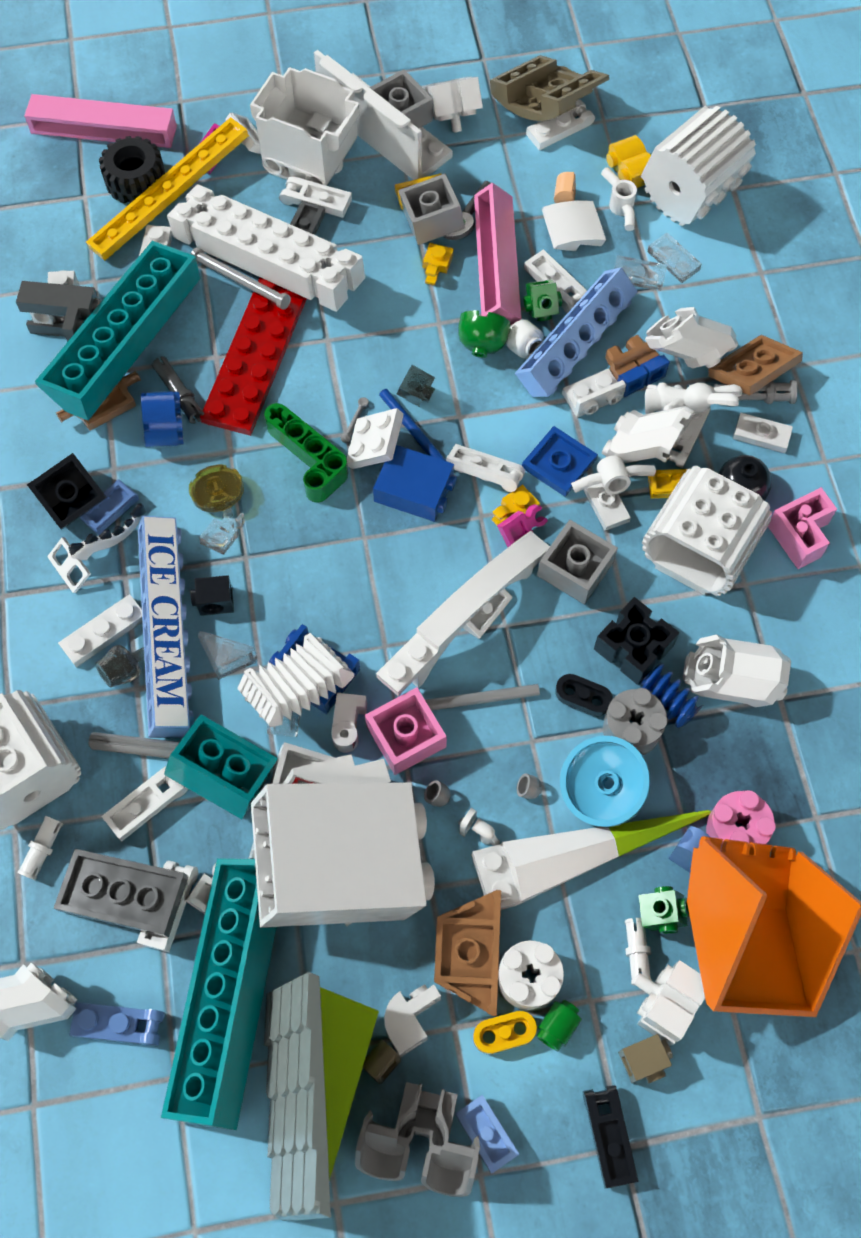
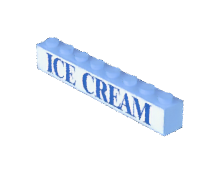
(163, 628)

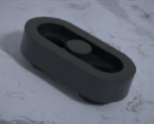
(584, 693)

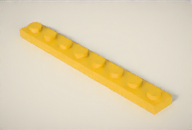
(167, 189)

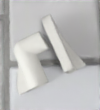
(486, 831)

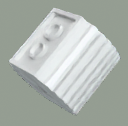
(698, 165)
(706, 531)
(32, 759)

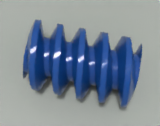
(671, 696)

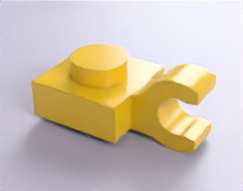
(436, 260)
(513, 502)

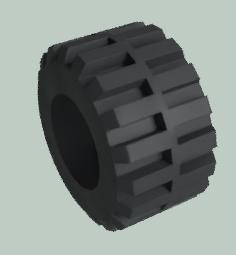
(130, 167)

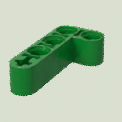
(309, 441)

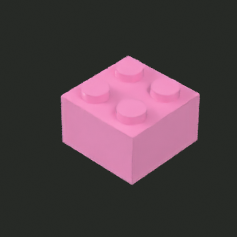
(406, 731)

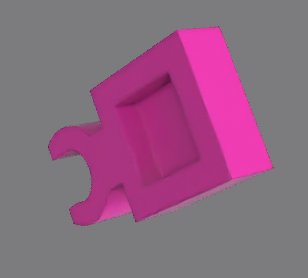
(520, 524)

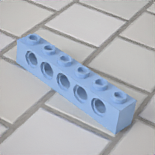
(576, 333)

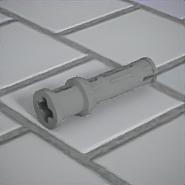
(770, 392)

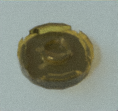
(216, 488)

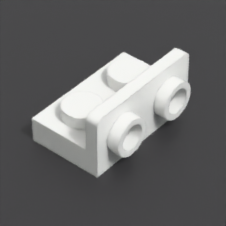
(593, 393)

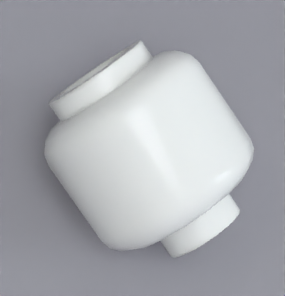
(524, 338)

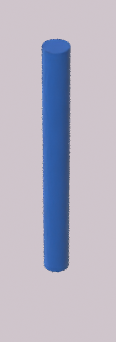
(411, 426)

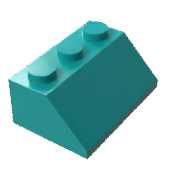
(220, 766)

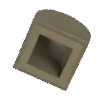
(381, 1061)

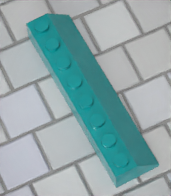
(119, 329)
(221, 1003)

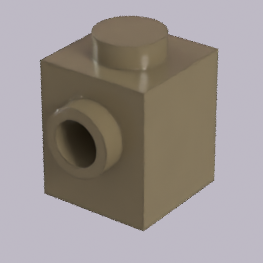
(647, 1059)

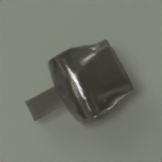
(120, 665)

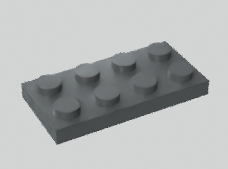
(121, 892)

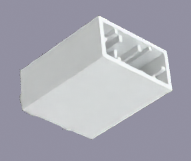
(339, 853)

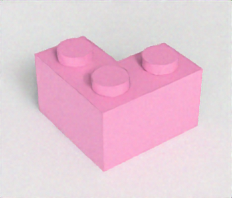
(799, 525)

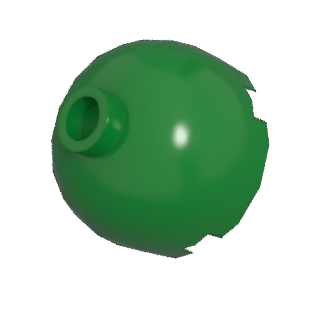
(482, 333)

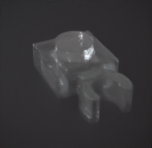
(223, 533)

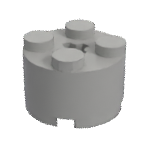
(639, 707)

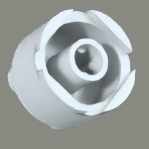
(541, 961)

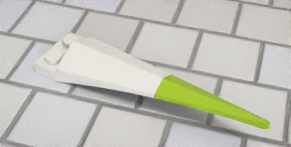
(543, 862)

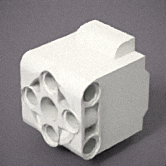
(305, 124)

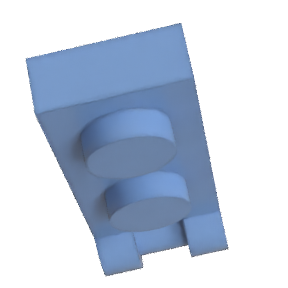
(115, 1024)

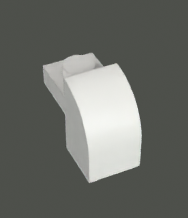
(401, 1018)

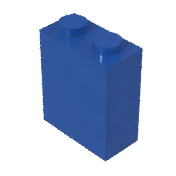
(415, 483)

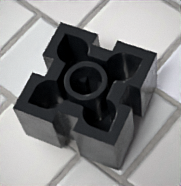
(634, 624)

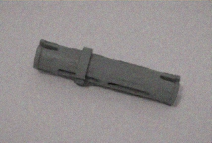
(175, 384)

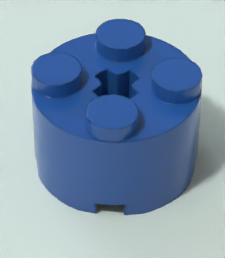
(162, 419)

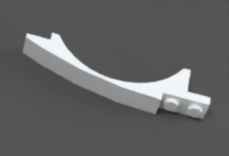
(434, 635)

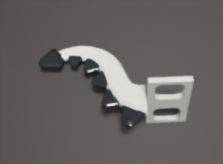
(92, 544)

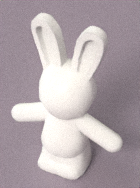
(696, 397)

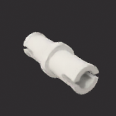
(40, 848)
(637, 949)

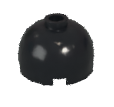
(749, 473)

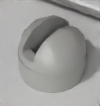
(529, 786)
(437, 794)

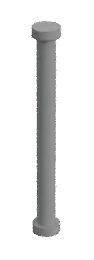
(282, 300)

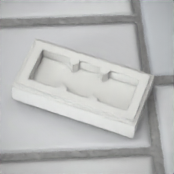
(252, 140)
(762, 432)
(607, 507)

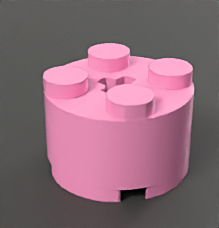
(743, 808)

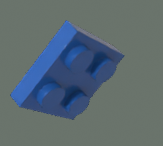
(559, 461)

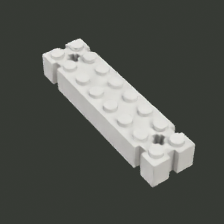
(267, 247)

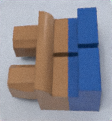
(636, 366)

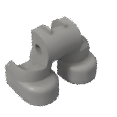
(385, 1150)

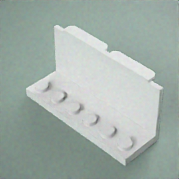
(386, 128)

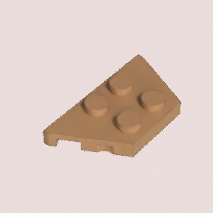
(470, 951)

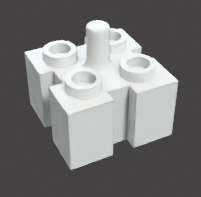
(455, 99)
(670, 1002)

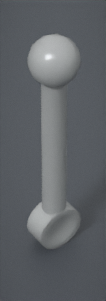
(363, 404)

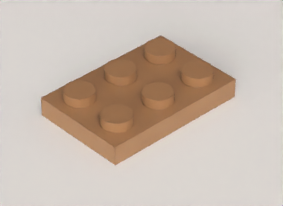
(756, 364)

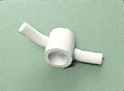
(622, 198)
(613, 475)

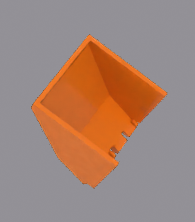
(766, 927)

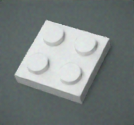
(374, 438)

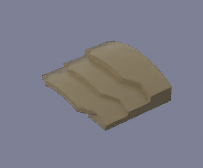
(542, 89)

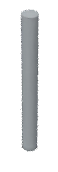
(483, 697)

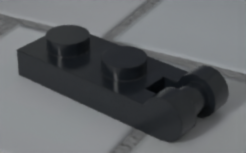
(610, 1138)

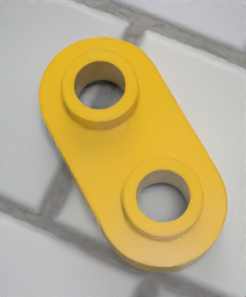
(504, 1032)

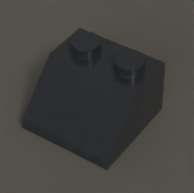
(66, 491)

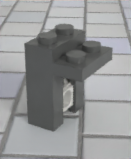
(56, 307)

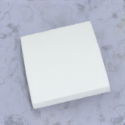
(573, 225)

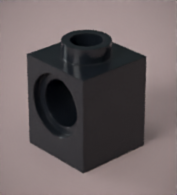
(213, 595)

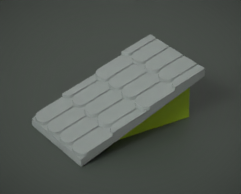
(312, 1077)

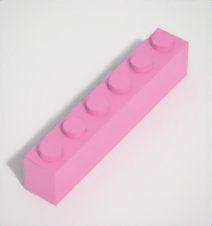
(99, 120)
(497, 253)

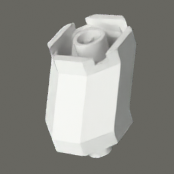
(692, 338)
(648, 435)
(737, 671)
(32, 1001)

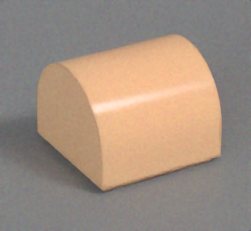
(565, 187)

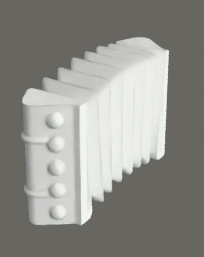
(294, 681)

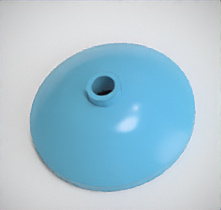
(585, 777)

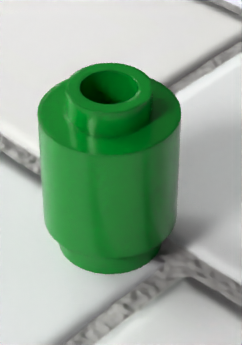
(559, 1025)

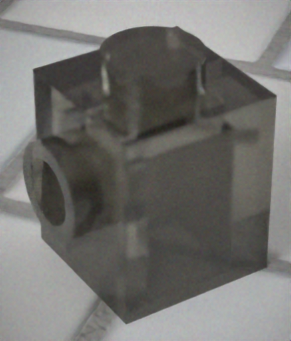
(416, 386)

